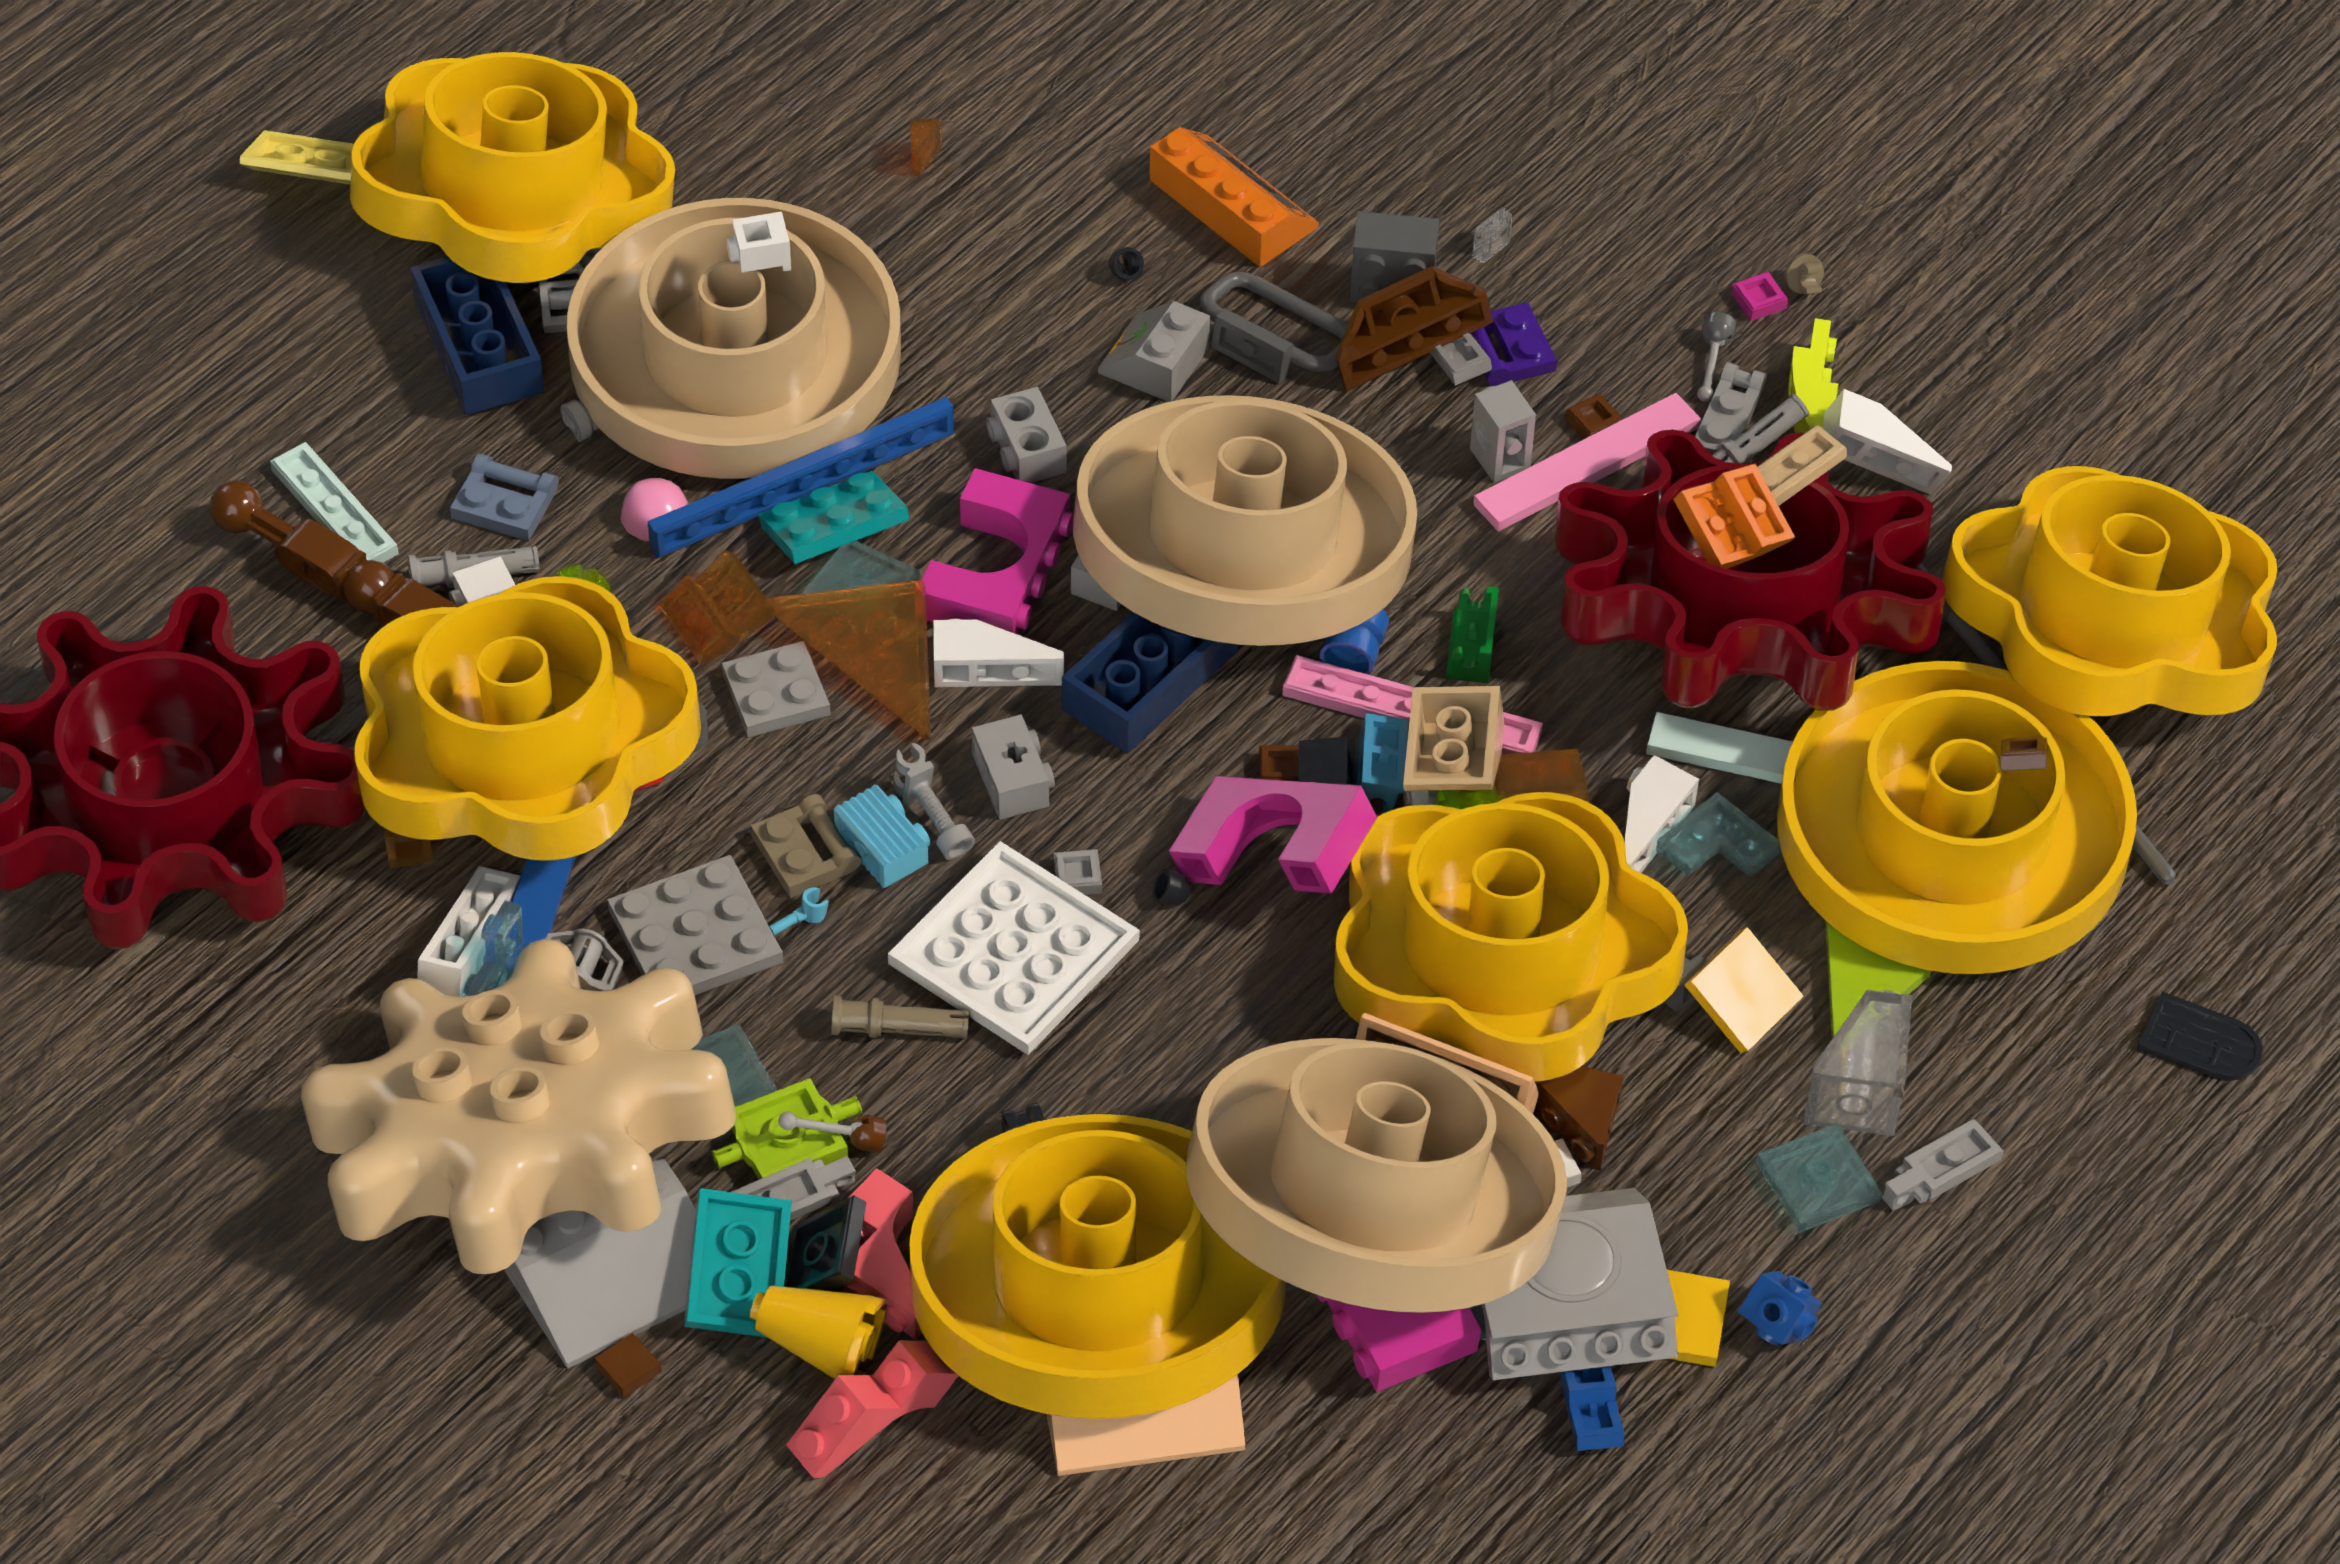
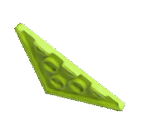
(1857, 969)

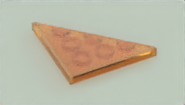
(873, 639)

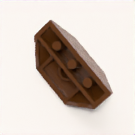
(1408, 323)

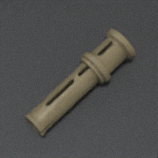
(878, 1018)

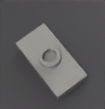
(1462, 359)

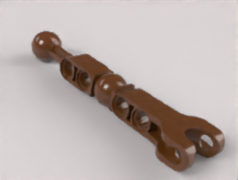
(323, 557)

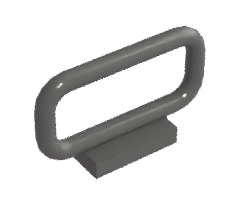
(1257, 346)

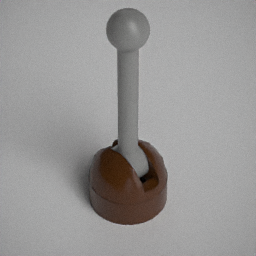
(865, 1132)

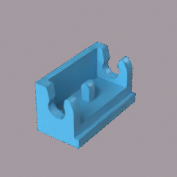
(1381, 758)

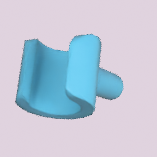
(808, 911)

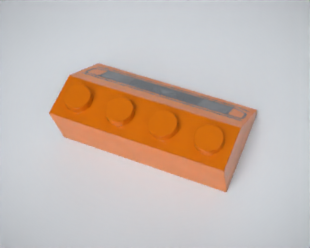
(1227, 195)

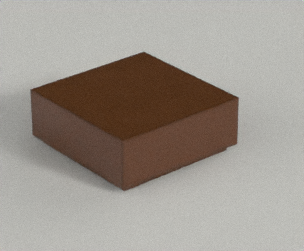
(1591, 416)
(2024, 753)
(1279, 762)
(628, 1365)

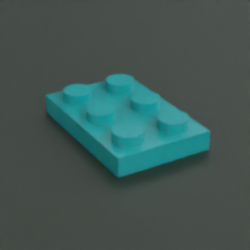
(833, 516)
(734, 1255)

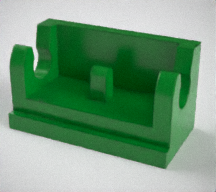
(1472, 637)

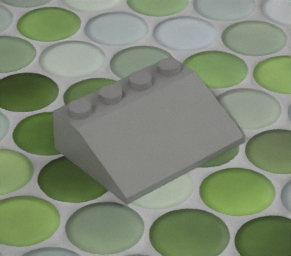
(604, 1283)

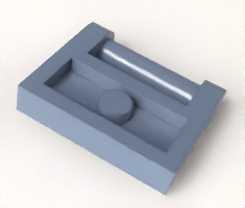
(500, 507)

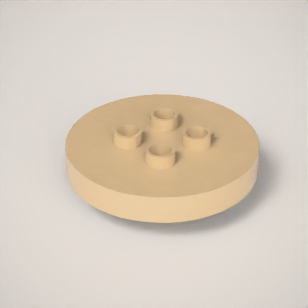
(726, 364)
(1244, 520)
(1375, 1175)

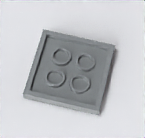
(697, 925)

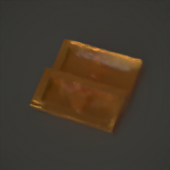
(717, 608)
(1542, 772)

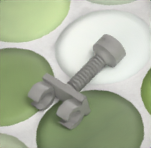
(954, 839)

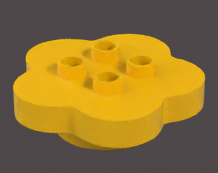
(509, 163)
(2118, 595)
(520, 719)
(1506, 930)

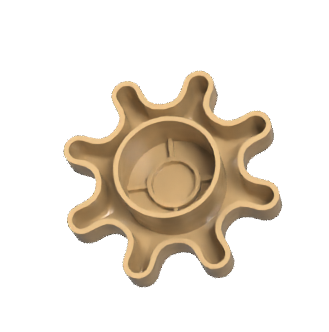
(517, 1105)

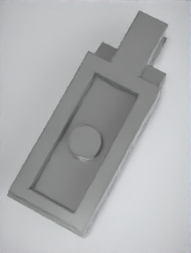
(1942, 1165)
(805, 1183)

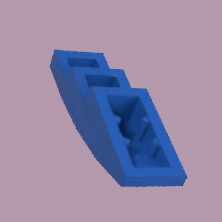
(1592, 1408)

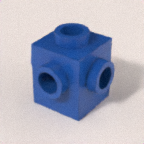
(1781, 1308)

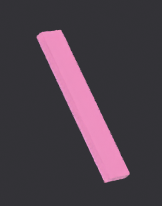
(1582, 462)
(1362, 693)

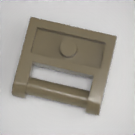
(793, 854)

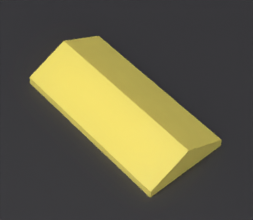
(300, 157)

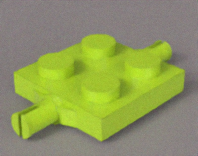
(771, 1148)

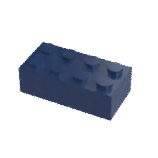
(477, 335)
(1138, 679)

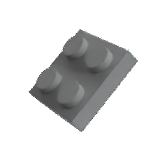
(776, 689)

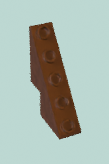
(1582, 1110)

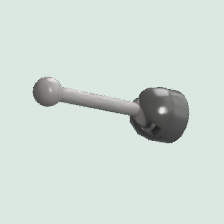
(1717, 332)

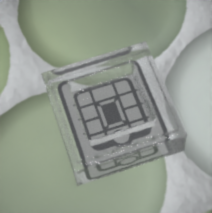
(1492, 235)

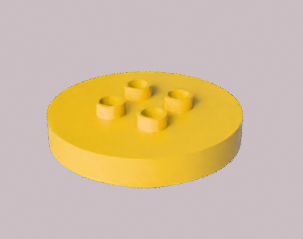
(1934, 851)
(1082, 1272)

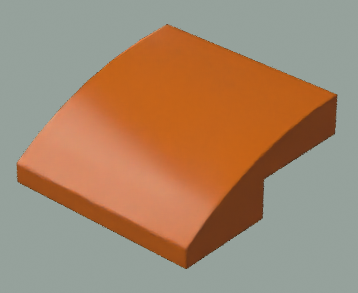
(1734, 517)

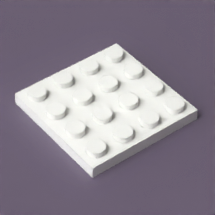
(1014, 947)

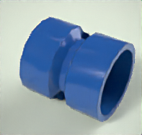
(1358, 646)

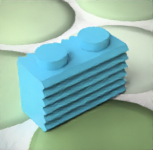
(882, 835)

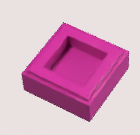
(1759, 296)

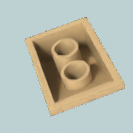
(1454, 738)

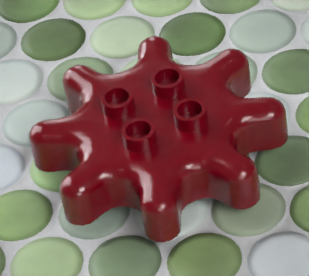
(1779, 615)
(169, 765)

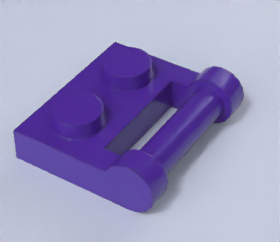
(1521, 342)

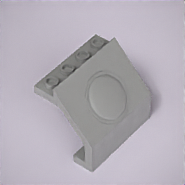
(1593, 1300)

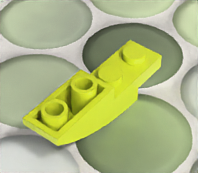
(1810, 379)

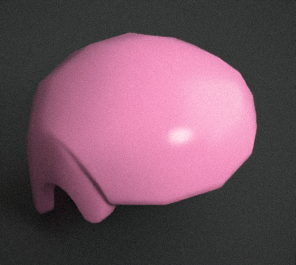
(647, 501)

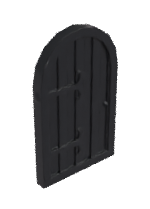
(2201, 1039)

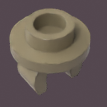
(1804, 274)

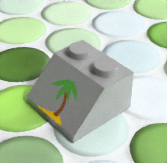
(1159, 350)

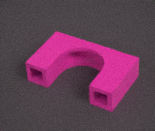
(1016, 511)
(1237, 810)
(1403, 1344)

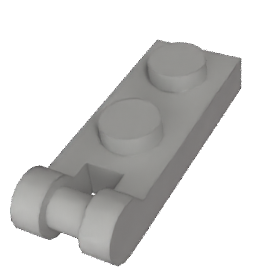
(1730, 409)

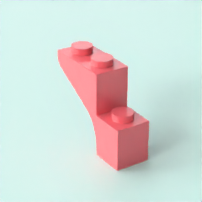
(879, 1262)
(863, 1405)

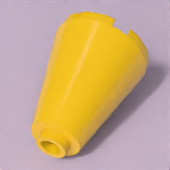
(821, 1326)

